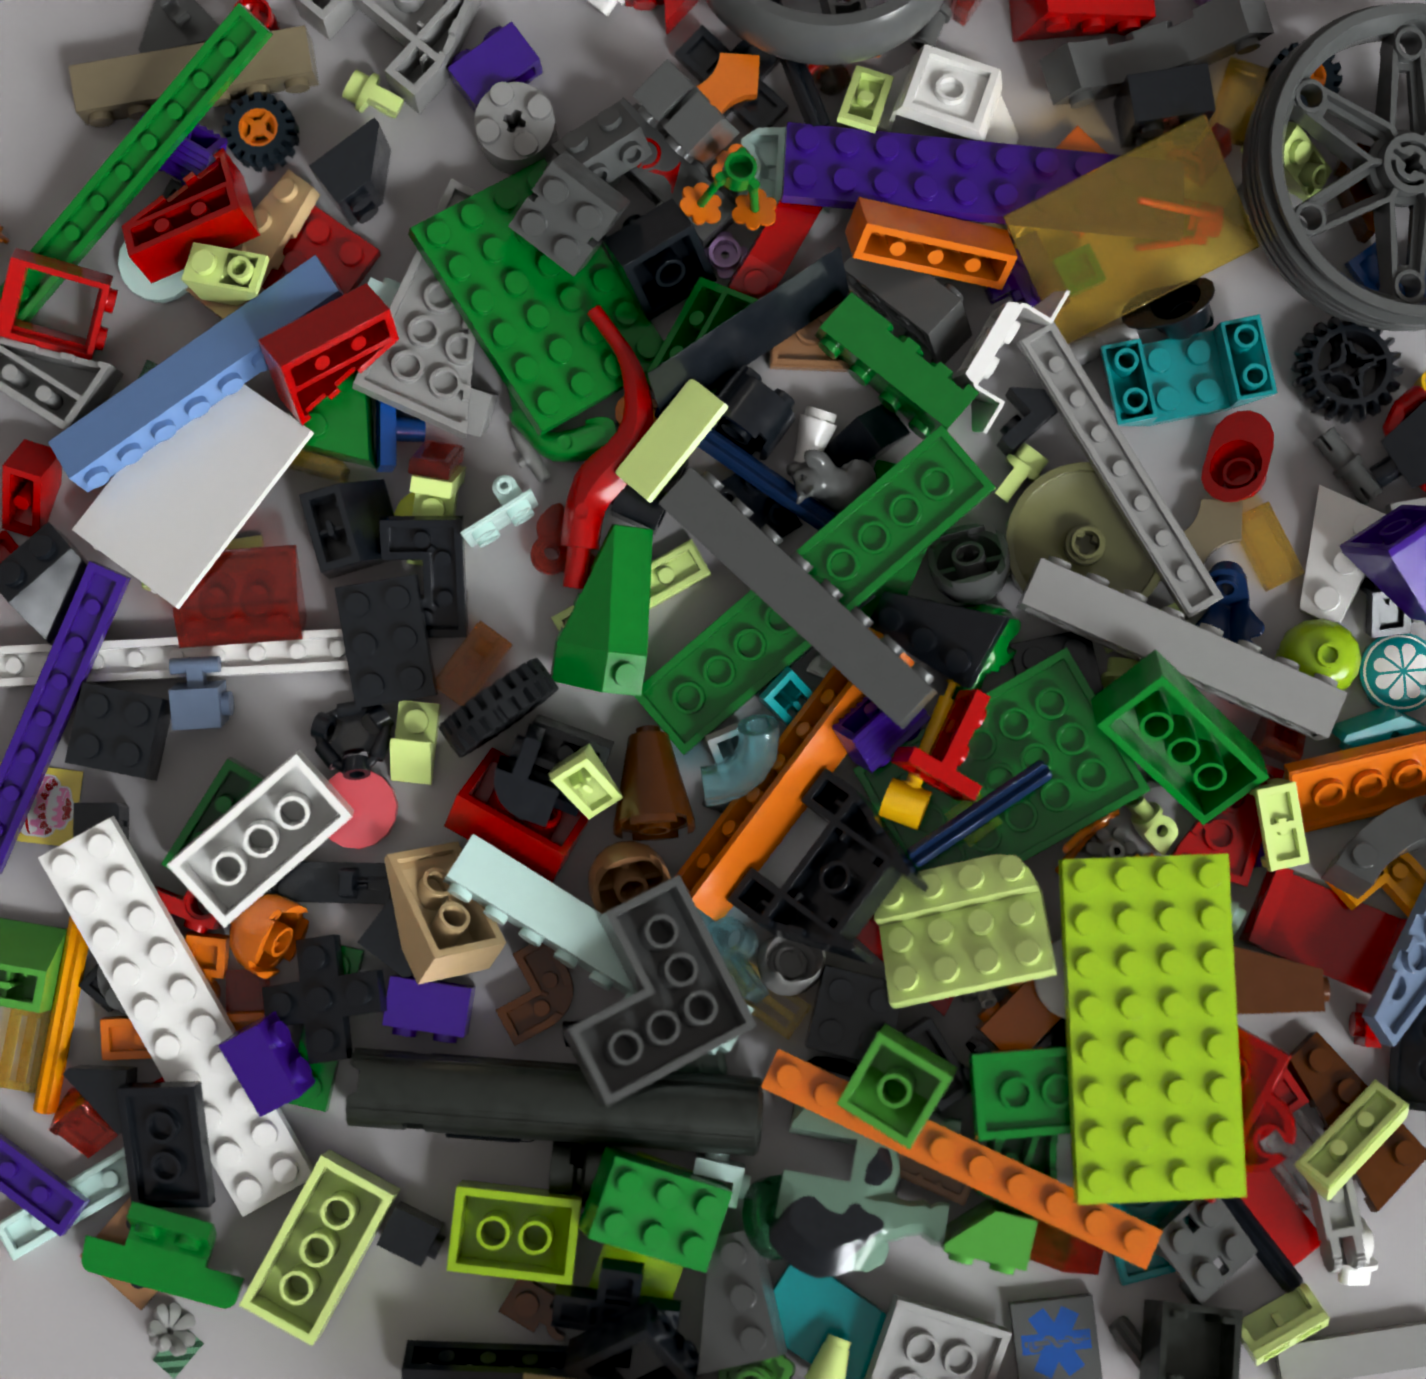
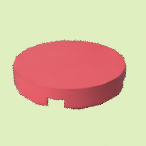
(373, 807)

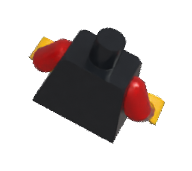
(1405, 439)

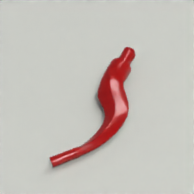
(596, 481)

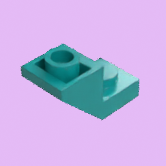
(1375, 727)

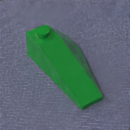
(608, 628)

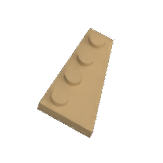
(278, 220)

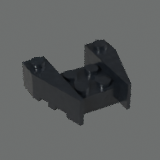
(837, 879)

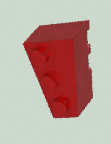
(206, 210)
(326, 347)

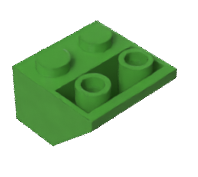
(29, 964)
(993, 1235)

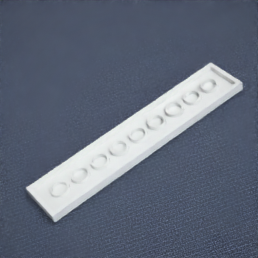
(172, 1008)

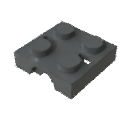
(1196, 1246)

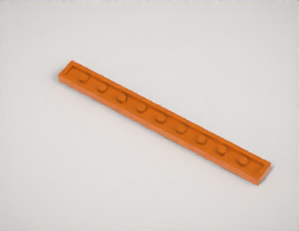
(973, 1165)

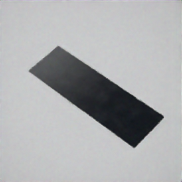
(754, 329)

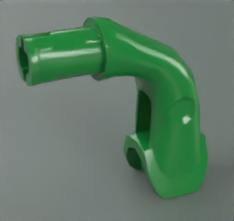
(567, 445)

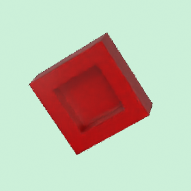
(1360, 1029)

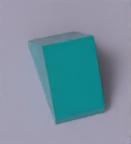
(785, 696)

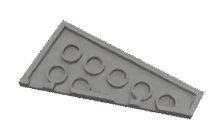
(433, 359)

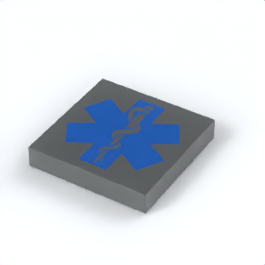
(1056, 1338)

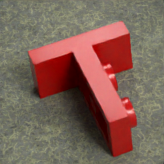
(949, 748)

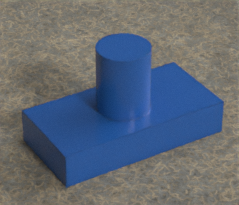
(392, 430)

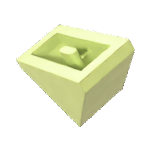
(586, 782)

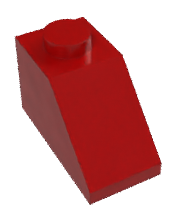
(29, 487)

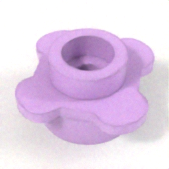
(725, 243)

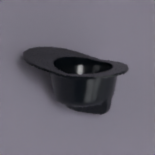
(1177, 312)

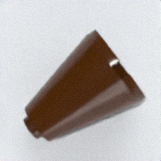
(652, 789)

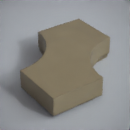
(1215, 526)

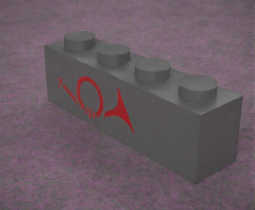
(667, 174)

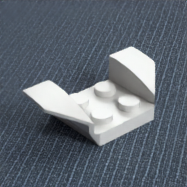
(950, 96)
(981, 357)

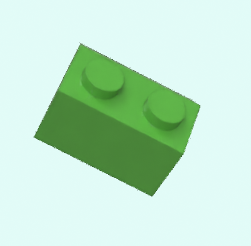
(897, 1086)

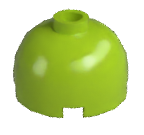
(1323, 649)

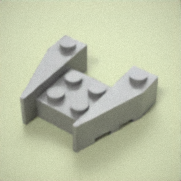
(426, 28)

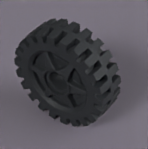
(498, 707)

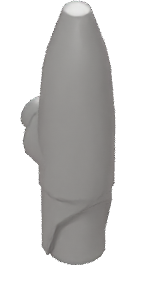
(529, 456)

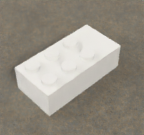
(261, 838)

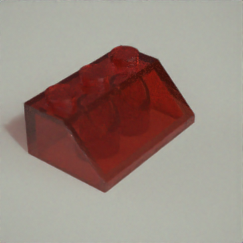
(245, 599)

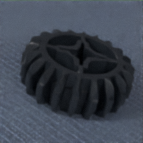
(1341, 337)

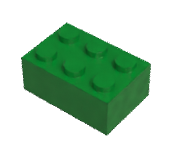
(655, 1209)

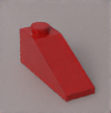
(774, 250)

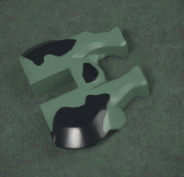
(843, 1225)

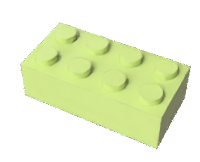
(319, 1247)

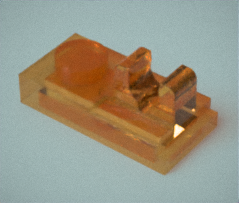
(472, 663)

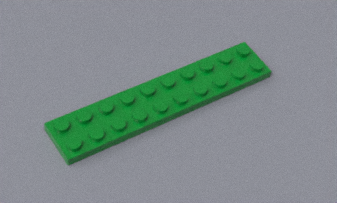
(853, 552)

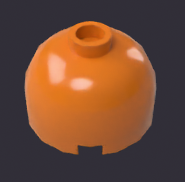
(267, 934)

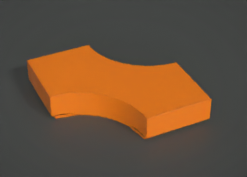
(732, 80)

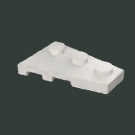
(1329, 575)

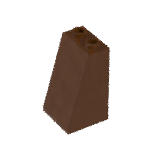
(1277, 985)

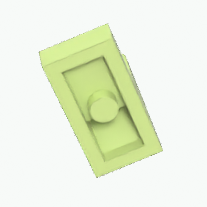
(865, 100)
(414, 742)

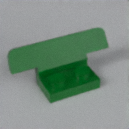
(164, 1255)

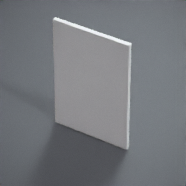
(193, 493)

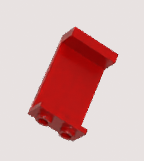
(1319, 930)

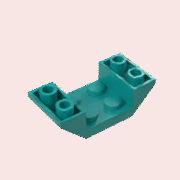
(1189, 375)

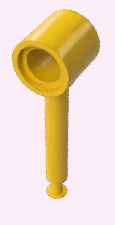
(906, 799)

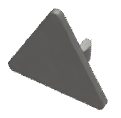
(176, 25)

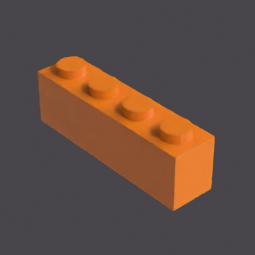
(930, 243)

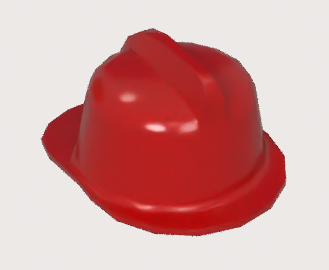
(1238, 457)

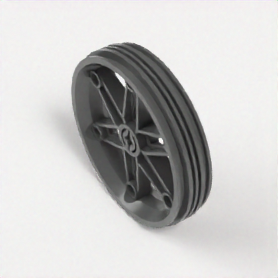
(1391, 168)

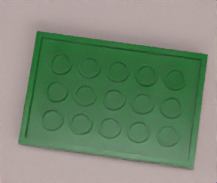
(531, 309)
(1028, 719)

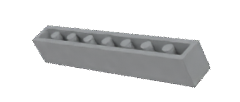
(1199, 653)

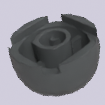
(970, 564)

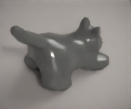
(827, 482)

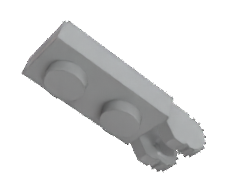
(1335, 1220)

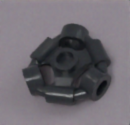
(352, 739)

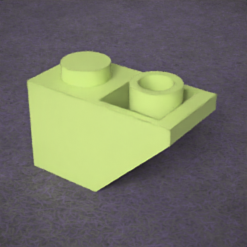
(1303, 164)
(224, 273)

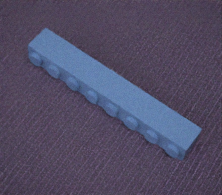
(188, 380)

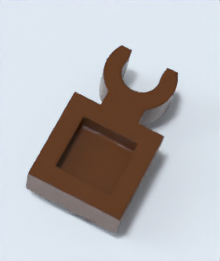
(530, 1305)

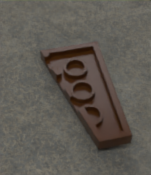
(1331, 1090)

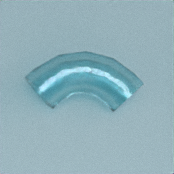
(748, 763)

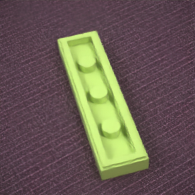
(669, 576)

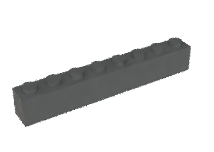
(798, 598)

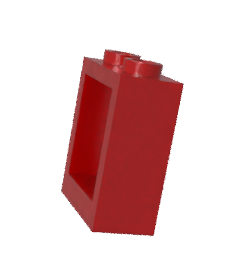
(46, 337)

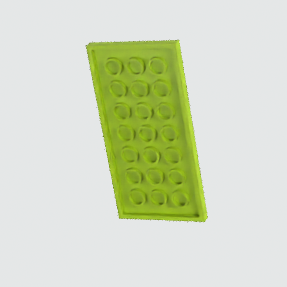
(1151, 1029)

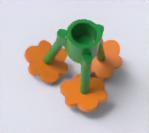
(737, 173)

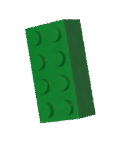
(1179, 737)

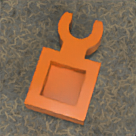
(212, 955)

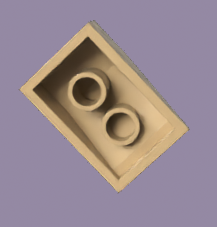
(435, 928)

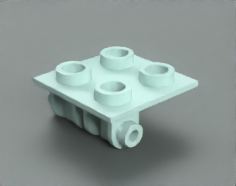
(515, 509)

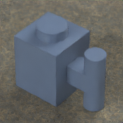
(199, 701)

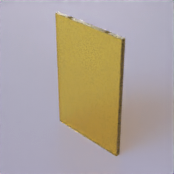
(1133, 228)

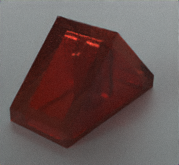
(1278, 741)
(1064, 1251)

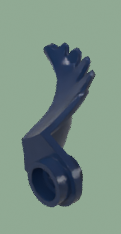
(1233, 611)

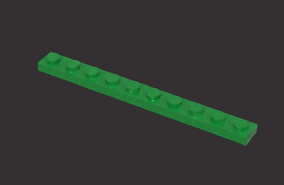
(144, 151)

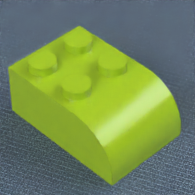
(514, 1232)

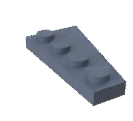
(1402, 984)

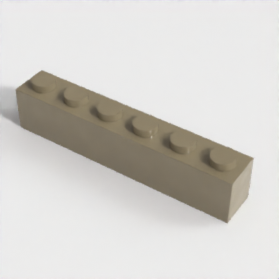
(133, 83)

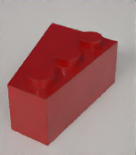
(1077, 18)

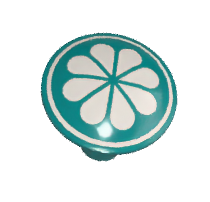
(1395, 672)

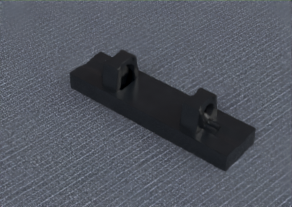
(335, 883)

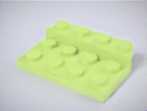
(965, 934)

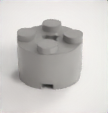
(505, 108)

